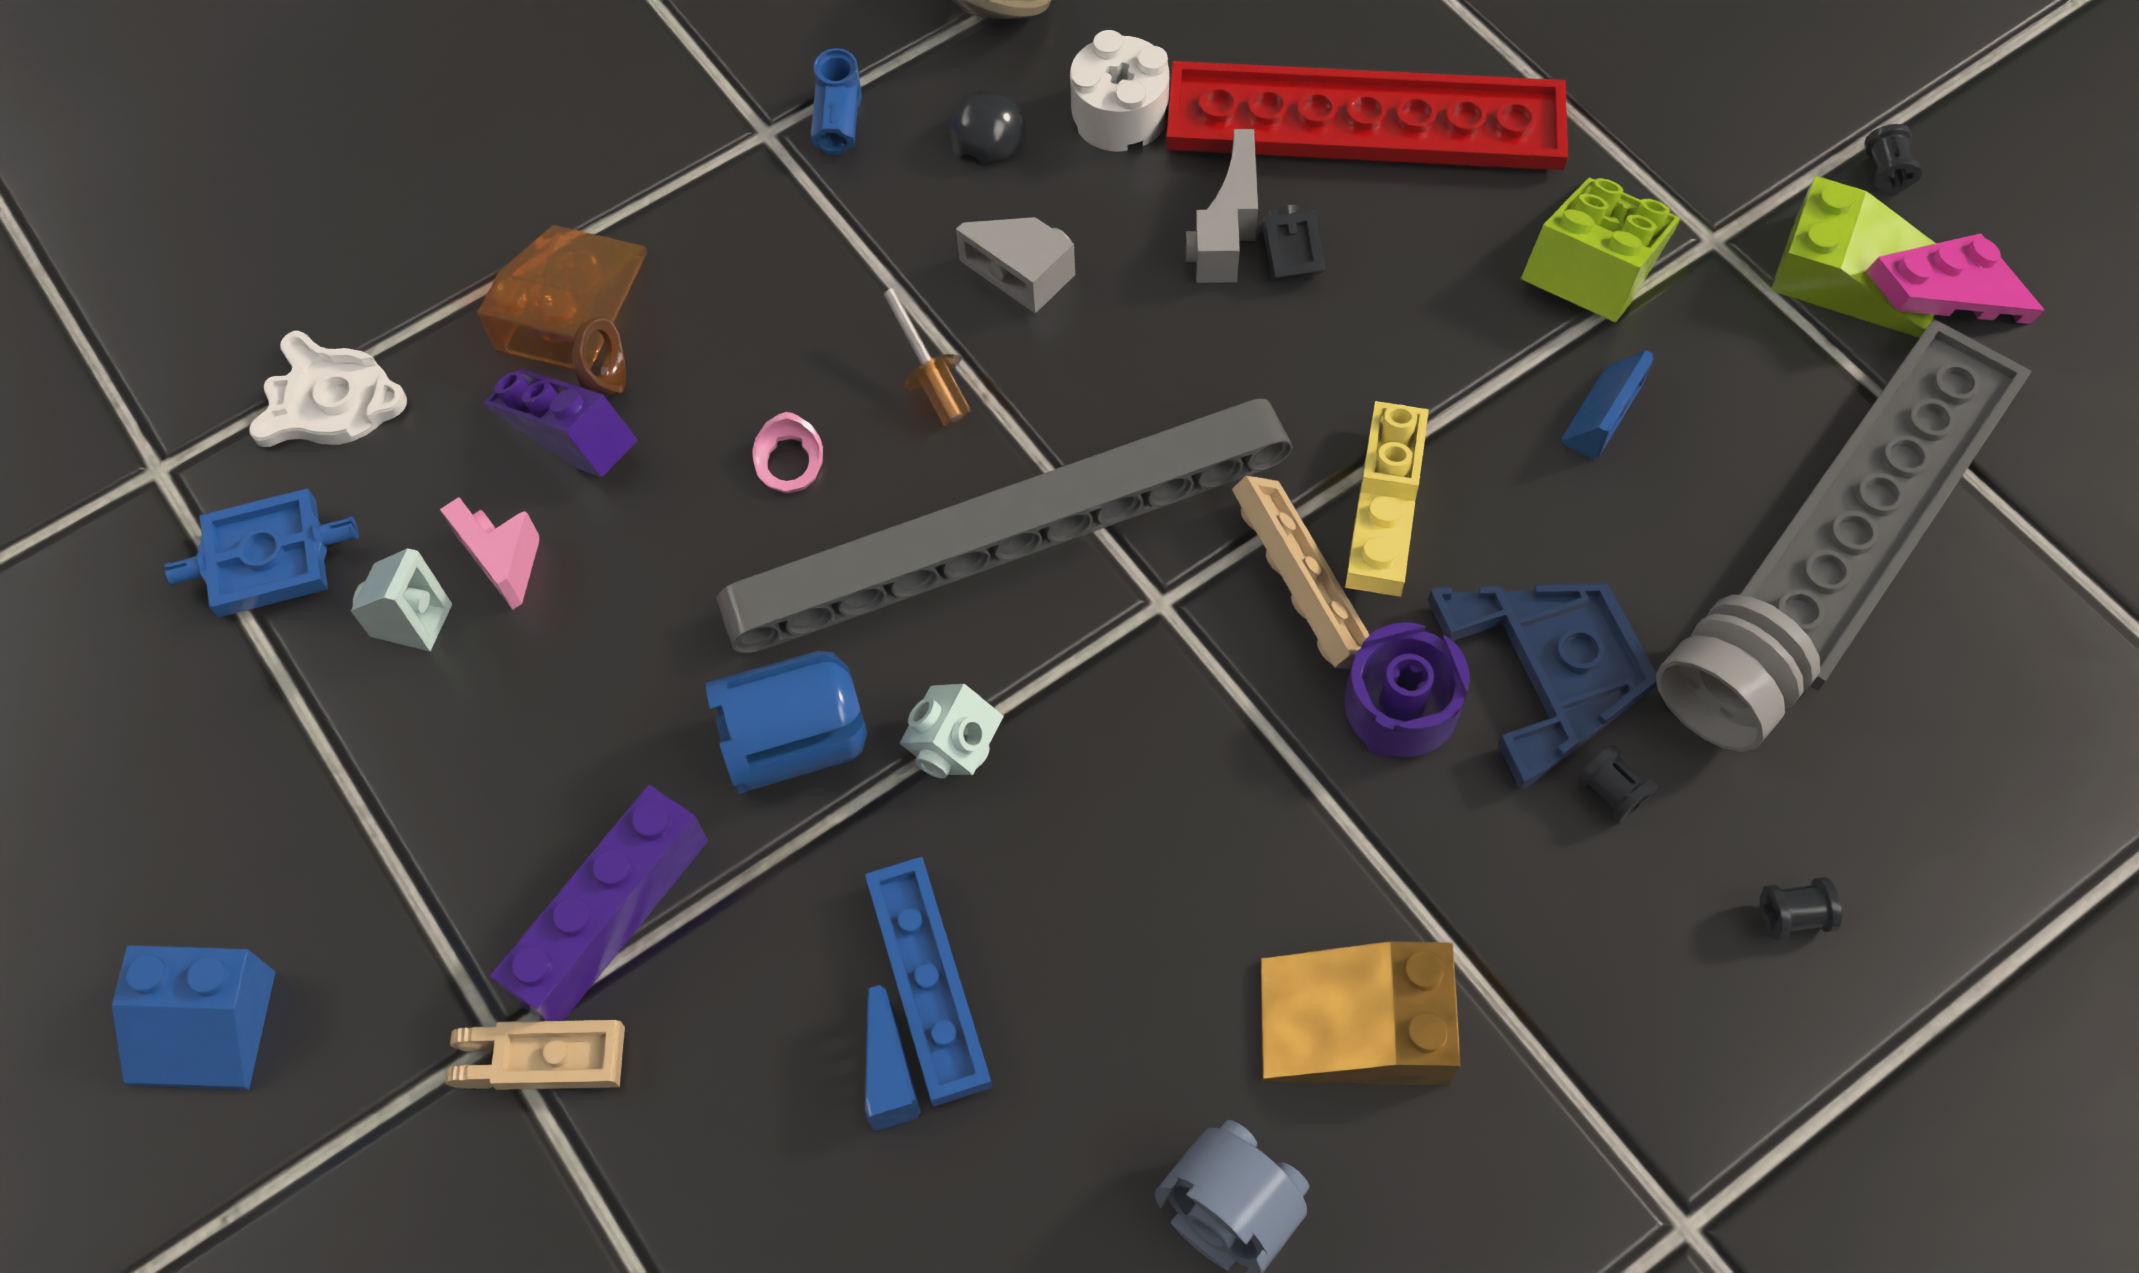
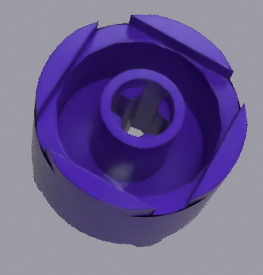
(1406, 690)

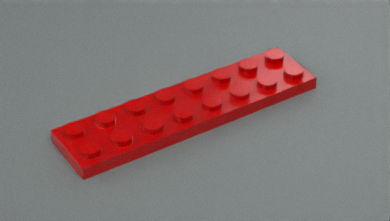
(1370, 115)

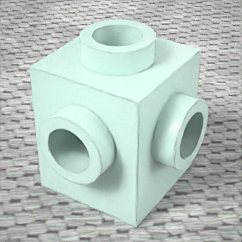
(950, 730)

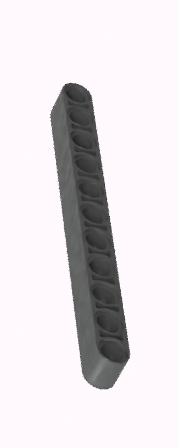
(1001, 526)

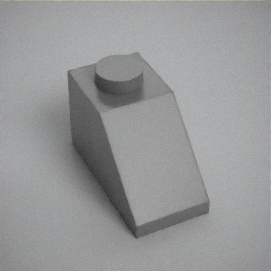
(1018, 257)

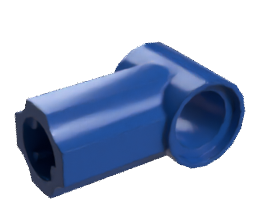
(835, 101)

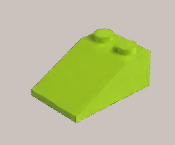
(1835, 243)

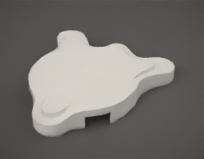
(326, 396)

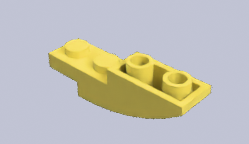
(1387, 499)

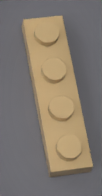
(1303, 568)

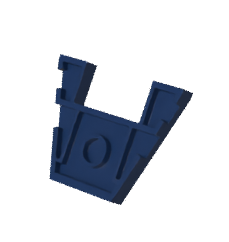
(1574, 652)

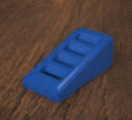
(888, 1080)

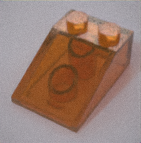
(555, 289)

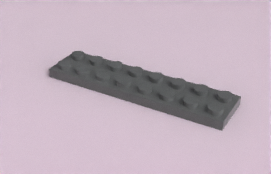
(1886, 488)

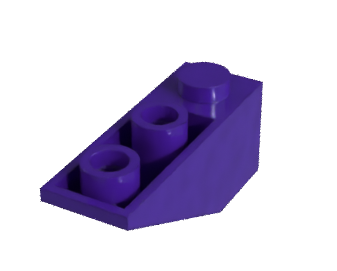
(563, 419)

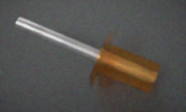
(932, 373)

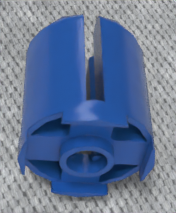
(787, 719)

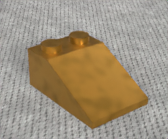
(1361, 1015)

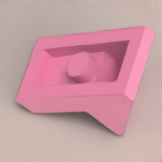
(502, 552)

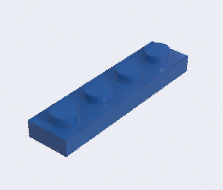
(928, 982)

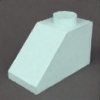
(402, 601)

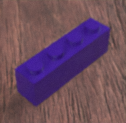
(601, 907)

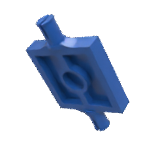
(262, 552)

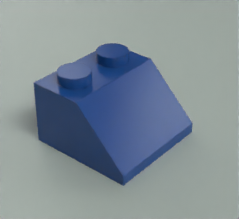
(190, 1016)

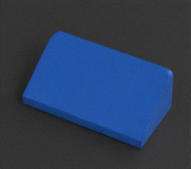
(1607, 404)

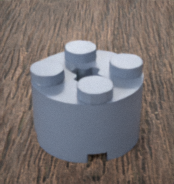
(1234, 1198)

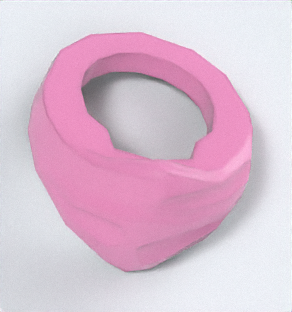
(786, 427)

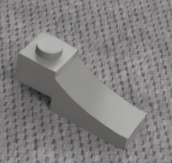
(1228, 218)

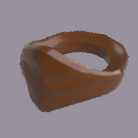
(613, 371)

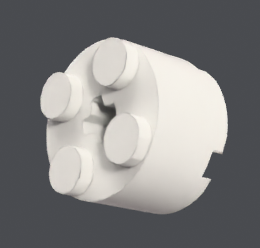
(1119, 91)

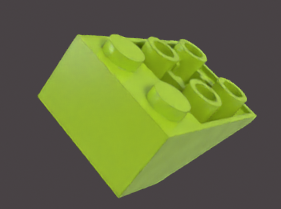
(1600, 247)

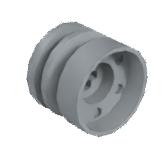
(1738, 672)

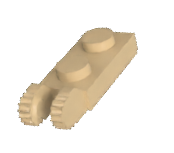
(541, 1055)

